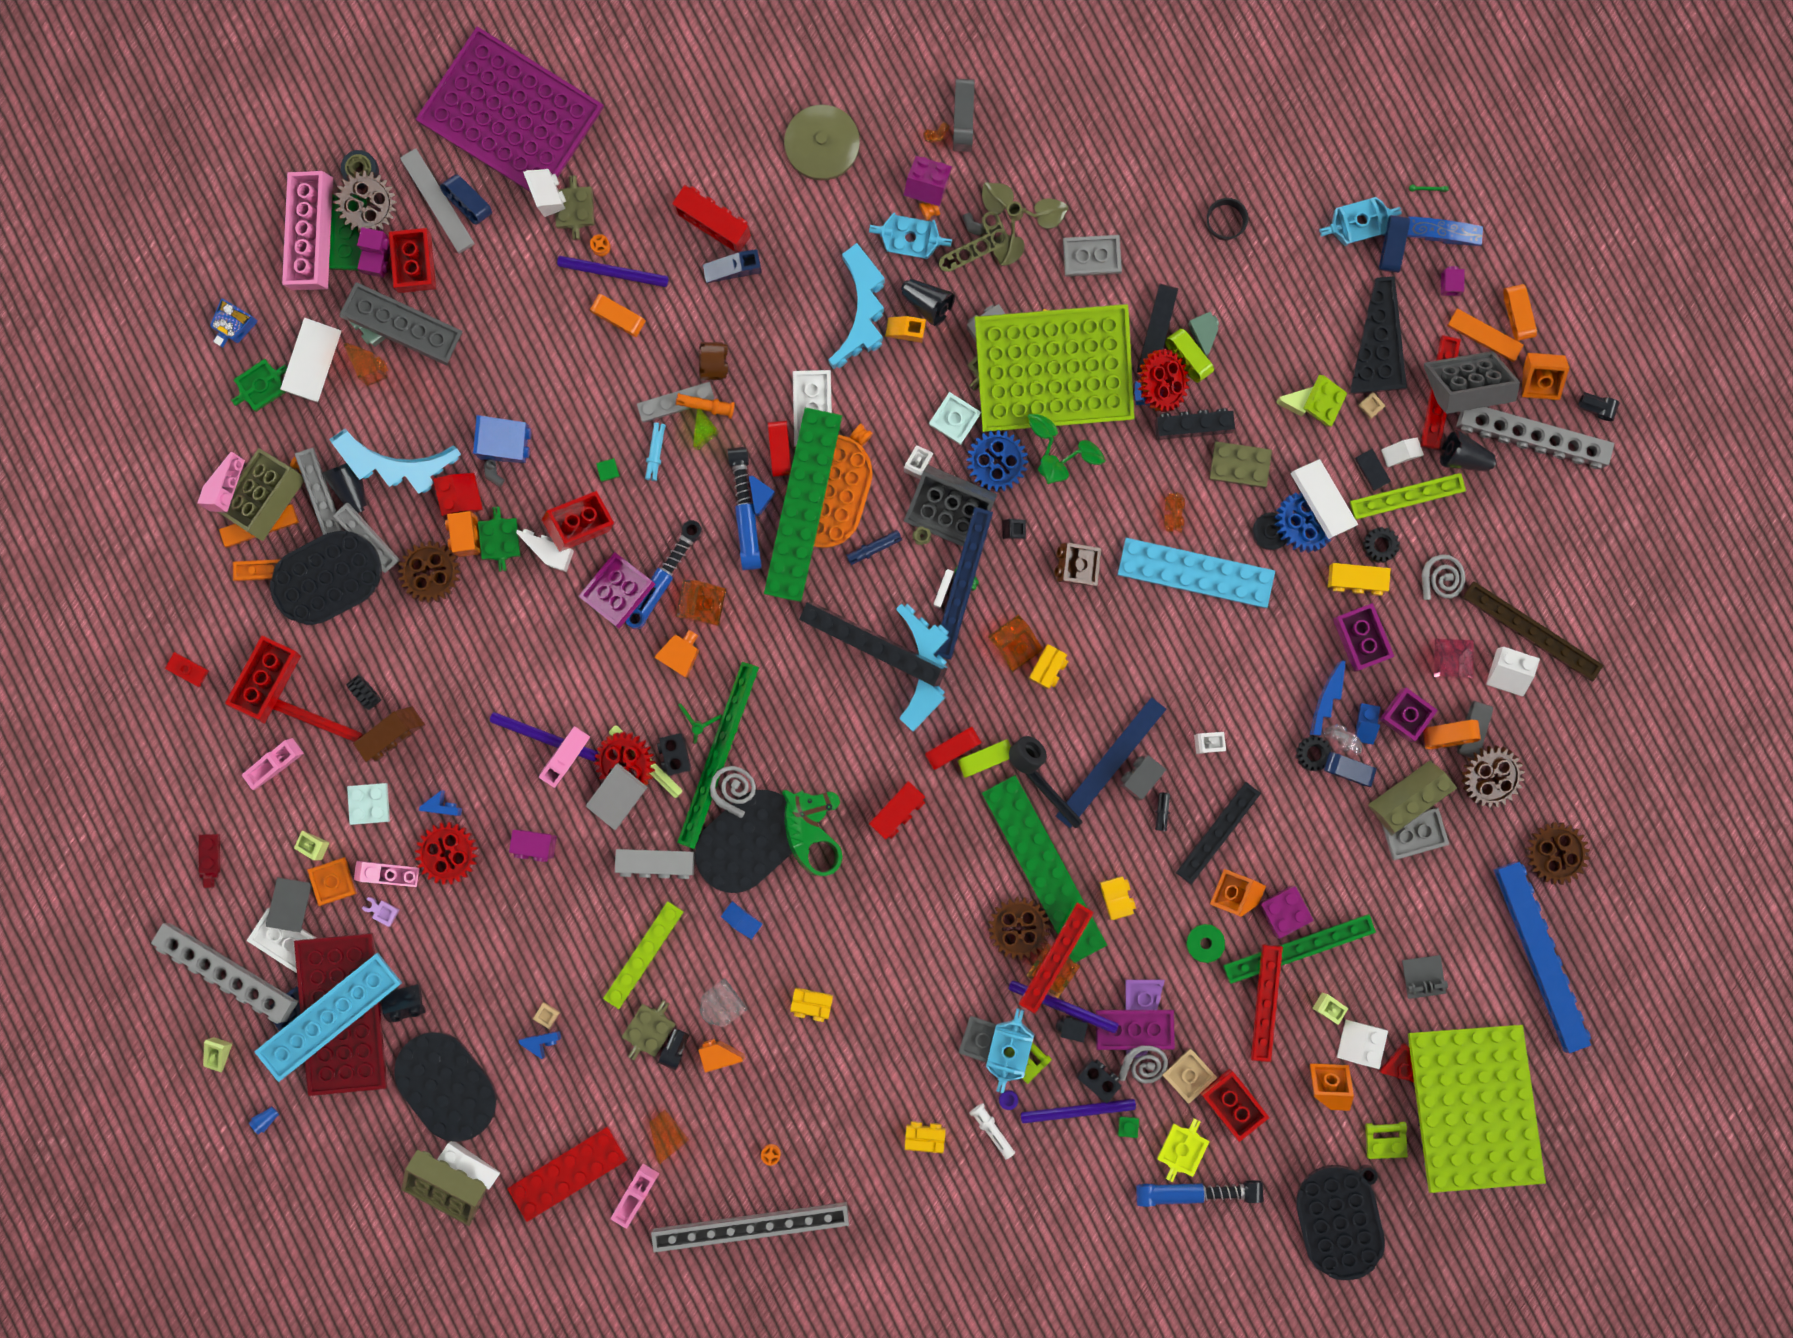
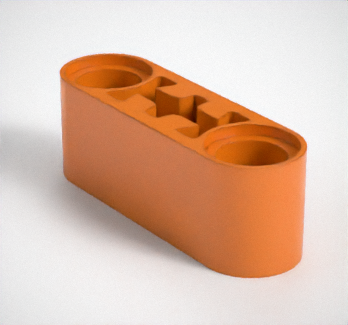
(1520, 312)
(617, 315)
(1451, 734)

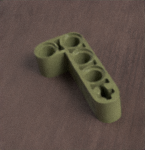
(971, 246)

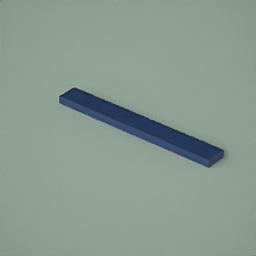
(964, 579)
(1113, 758)

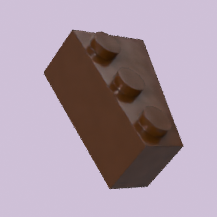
(388, 734)

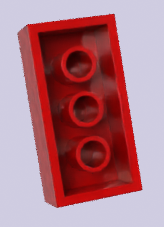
(711, 219)
(263, 679)

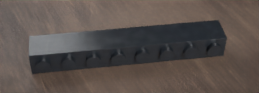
(873, 644)

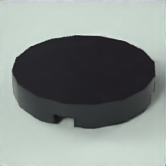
(1266, 534)

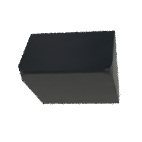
(1014, 529)

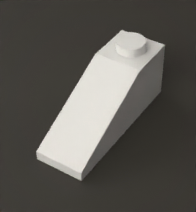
(473, 1166)

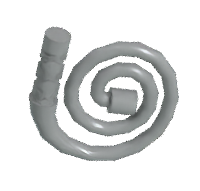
(1447, 577)
(735, 784)
(1148, 1065)

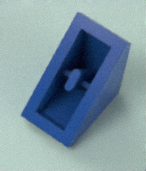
(761, 495)
(741, 920)

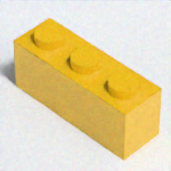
(1359, 579)

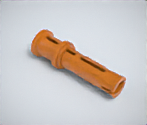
(713, 406)

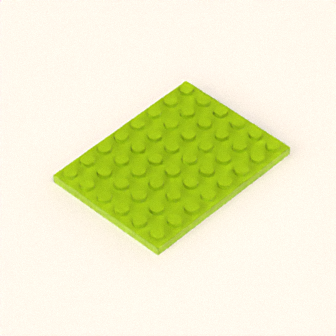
(1055, 365)
(1476, 1108)

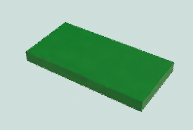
(343, 241)

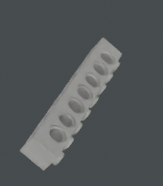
(1601, 449)
(164, 944)

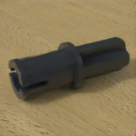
(1162, 811)

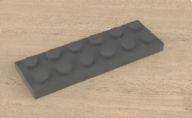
(400, 323)

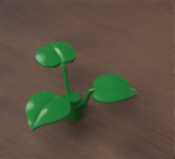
(1050, 466)

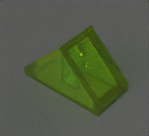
(704, 430)

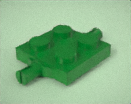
(259, 385)
(499, 539)

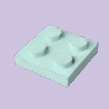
(955, 418)
(368, 803)

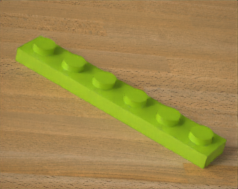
(1407, 496)
(643, 955)

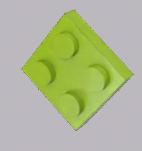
(1325, 400)

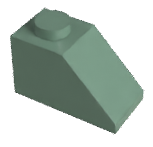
(1204, 331)

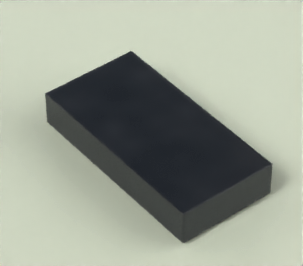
(1372, 469)

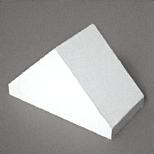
(1402, 452)
(917, 462)
(1210, 742)

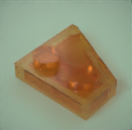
(666, 1135)

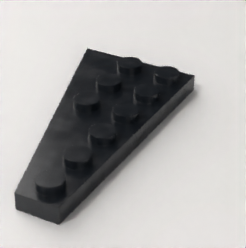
(1380, 352)

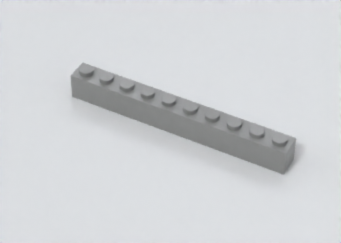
(750, 1227)

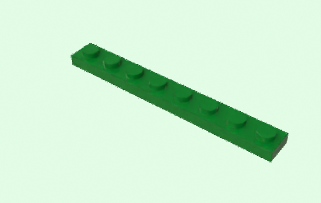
(1304, 947)

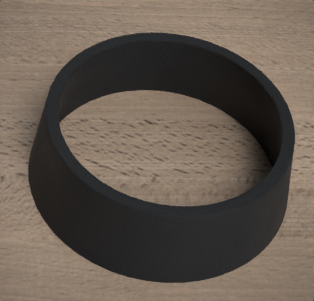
(1234, 203)

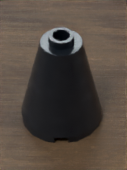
(928, 300)
(1465, 453)
(347, 486)

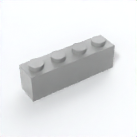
(654, 862)

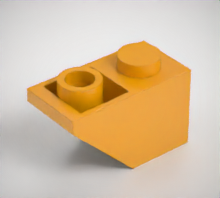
(906, 328)

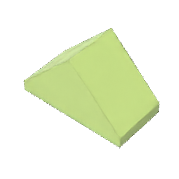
(1295, 401)
(311, 846)
(1330, 1008)
(216, 1053)

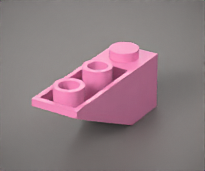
(220, 487)
(564, 757)
(386, 874)

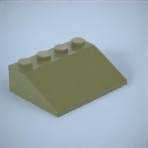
(262, 494)
(443, 1187)

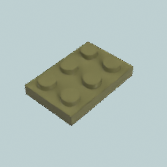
(1240, 464)

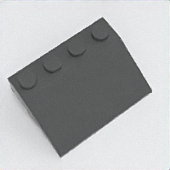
(1471, 382)
(947, 504)

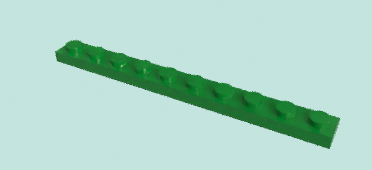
(718, 754)

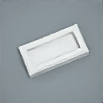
(943, 588)

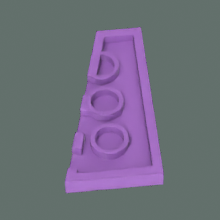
(1142, 996)

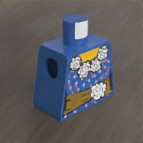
(231, 323)

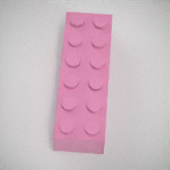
(307, 230)

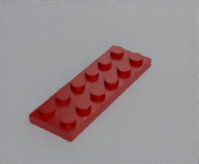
(567, 1173)

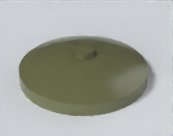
(822, 142)

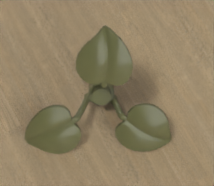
(1000, 197)

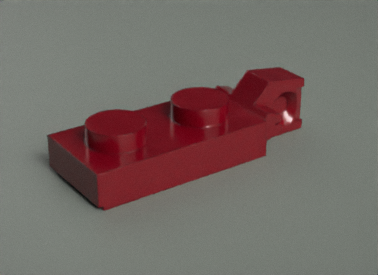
(209, 859)

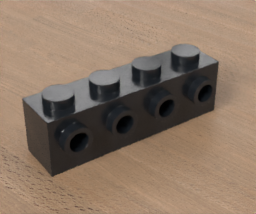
(1194, 425)

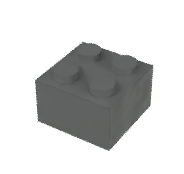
(1142, 777)

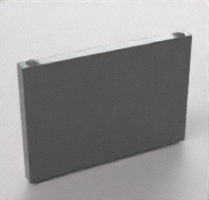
(288, 905)

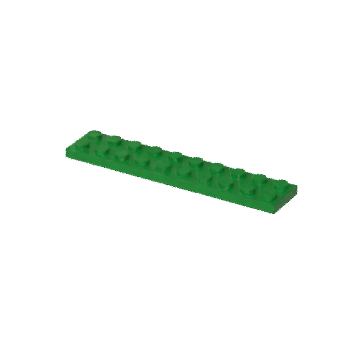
(803, 504)
(1040, 861)

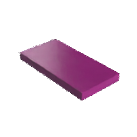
(1137, 1029)

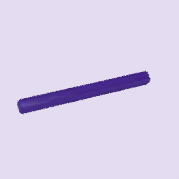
(612, 271)
(537, 734)
(1069, 1009)
(1078, 1111)

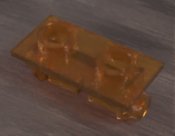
(1175, 520)

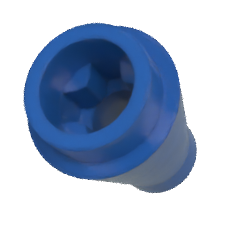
(263, 1120)

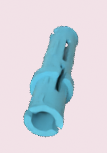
(655, 452)

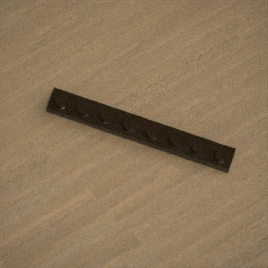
(1532, 631)

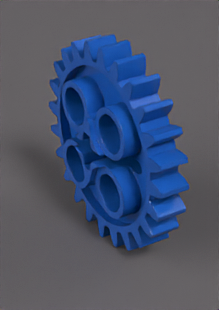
(984, 472)
(1296, 534)

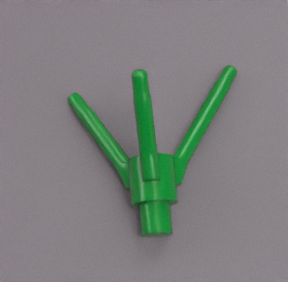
(697, 727)

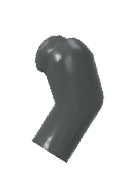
(973, 227)
(491, 473)

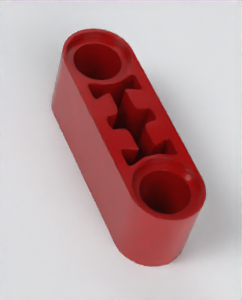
(779, 448)
(953, 748)

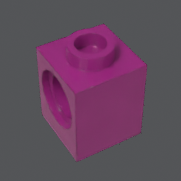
(1452, 281)

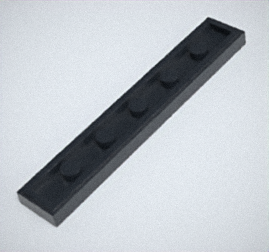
(1218, 833)

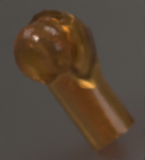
(936, 136)

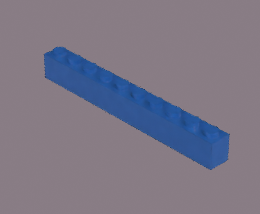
(1542, 957)

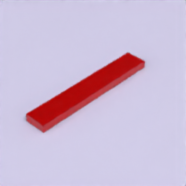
(1435, 415)
(1056, 958)
(1266, 1003)

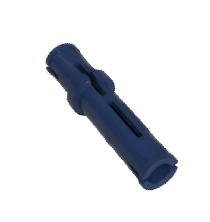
(874, 547)

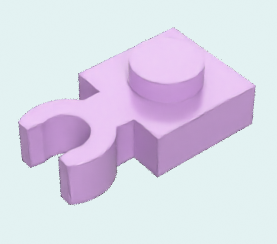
(383, 912)

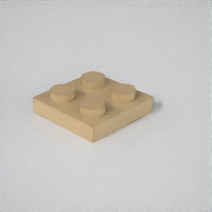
(1189, 1075)

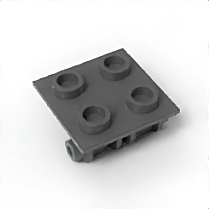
(1424, 977)

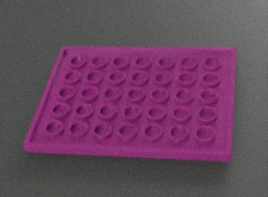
(508, 110)

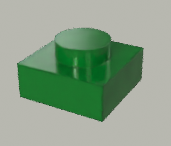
(1128, 1126)

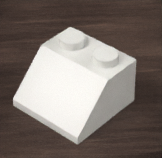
(545, 191)
(1512, 671)
(1362, 1044)

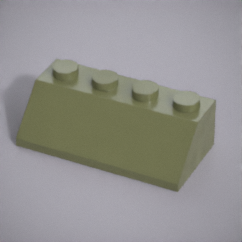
(1412, 797)

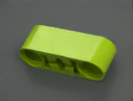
(1195, 360)
(985, 758)

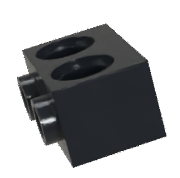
(679, 753)
(1071, 1028)
(1095, 1084)

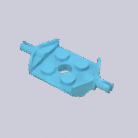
(1345, 223)
(896, 229)
(1013, 1035)

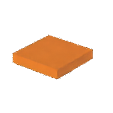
(331, 881)

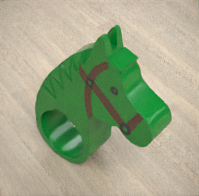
(802, 828)

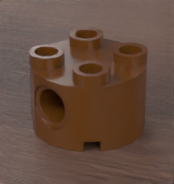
(712, 361)

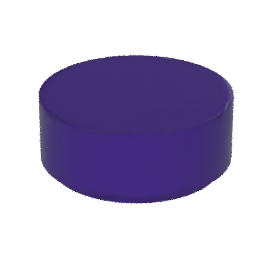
(1008, 1100)

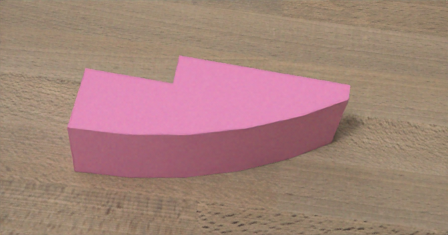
(272, 763)
(634, 1196)

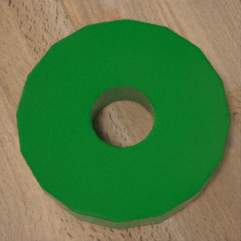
(1217, 943)

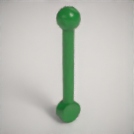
(1412, 188)

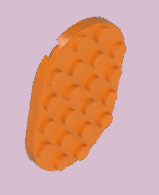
(845, 493)

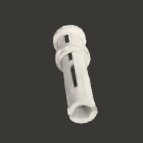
(986, 1123)

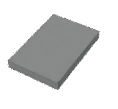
(1092, 255)
(616, 796)
(1418, 836)

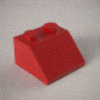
(458, 493)

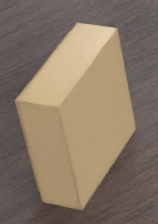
(1371, 405)
(546, 1015)

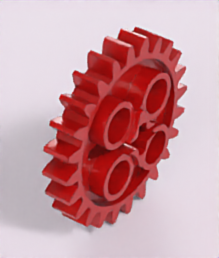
(1163, 380)
(640, 763)
(431, 861)

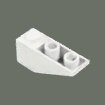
(547, 550)

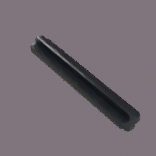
(1055, 799)

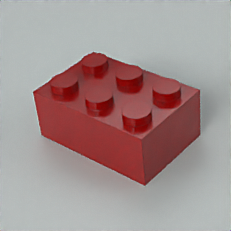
(412, 260)
(577, 521)
(898, 811)
(1234, 1105)

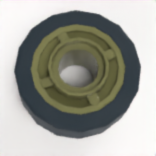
(356, 159)

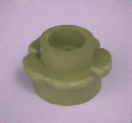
(921, 530)

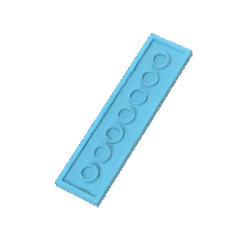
(1196, 573)
(328, 1017)

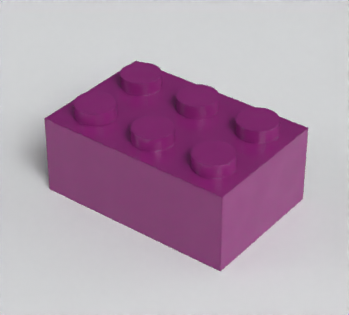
(1363, 637)

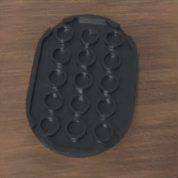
(326, 577)
(743, 851)
(445, 1086)
(1340, 1222)

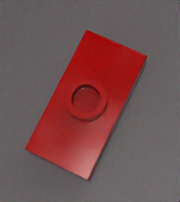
(186, 669)

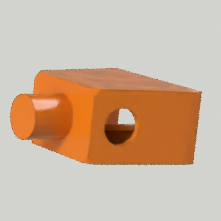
(679, 653)

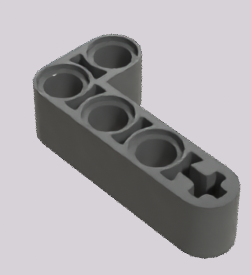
(963, 115)

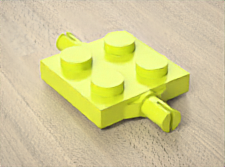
(1183, 1150)

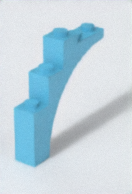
(869, 309)
(392, 470)
(928, 642)

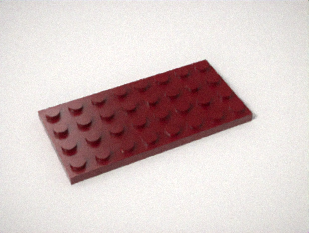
(356, 1055)

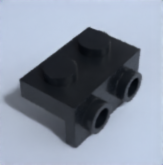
(403, 1003)

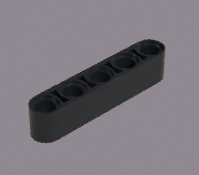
(1159, 321)

